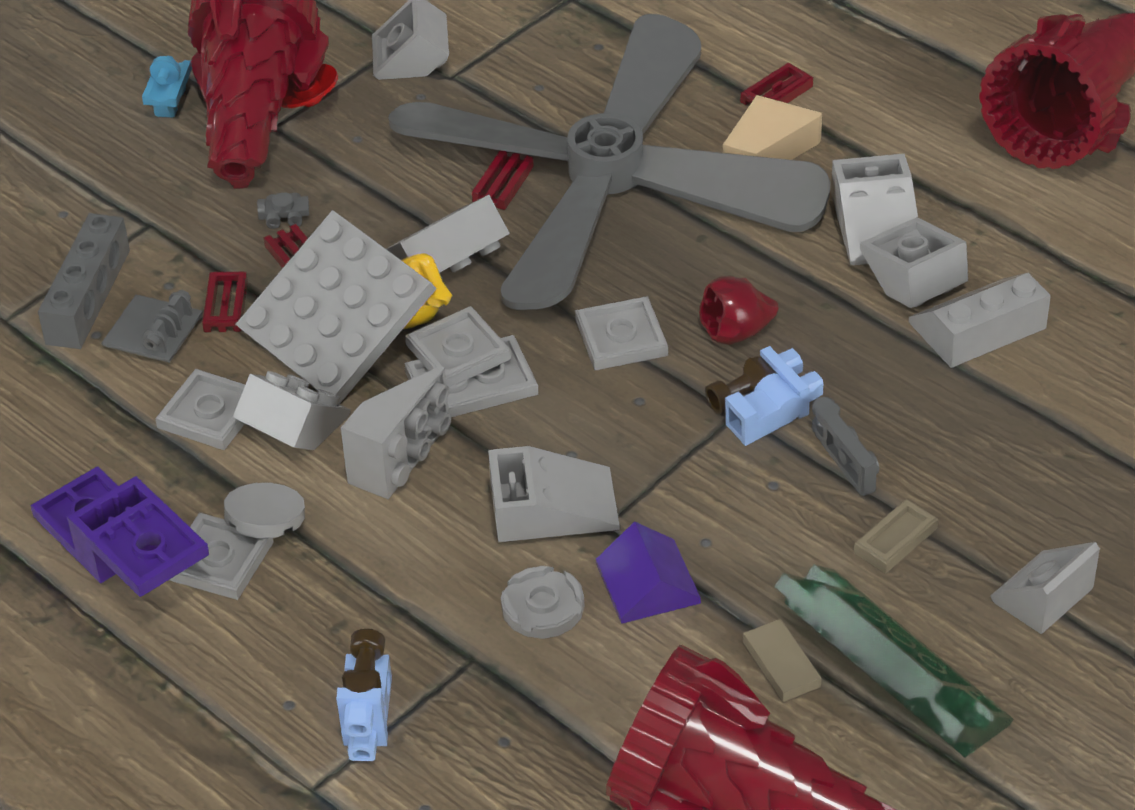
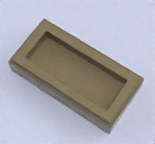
(895, 536)
(782, 660)

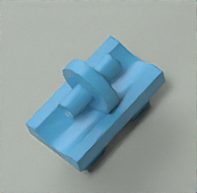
(166, 85)

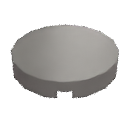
(264, 509)
(542, 602)

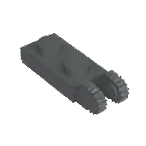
(844, 446)

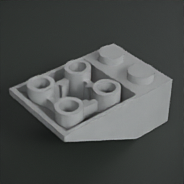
(871, 198)
(395, 432)
(549, 494)

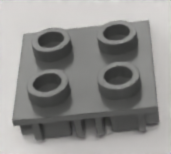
(154, 326)

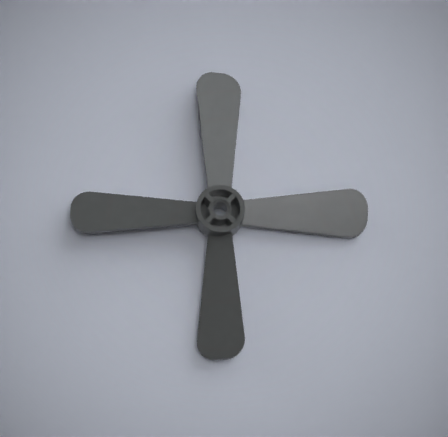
(609, 158)

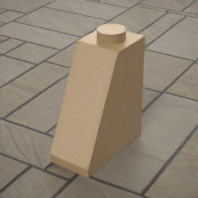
(774, 130)

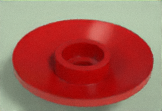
(322, 84)

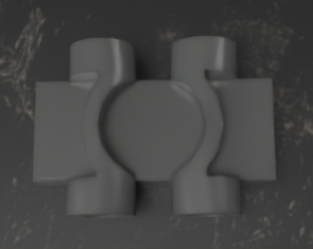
(283, 206)

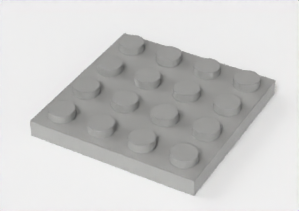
(335, 306)

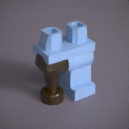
(774, 397)
(365, 695)

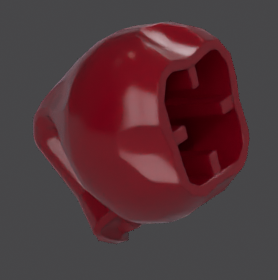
(735, 309)

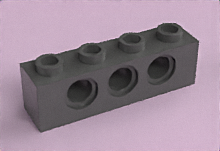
(84, 281)

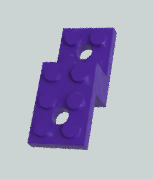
(120, 530)

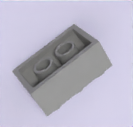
(456, 236)
(984, 319)

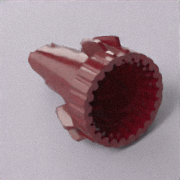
(244, 73)
(1057, 89)
(710, 747)

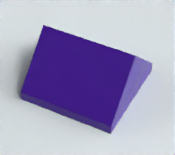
(645, 574)

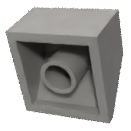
(411, 42)
(916, 261)

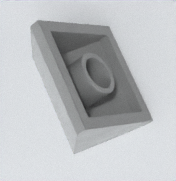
(1049, 585)

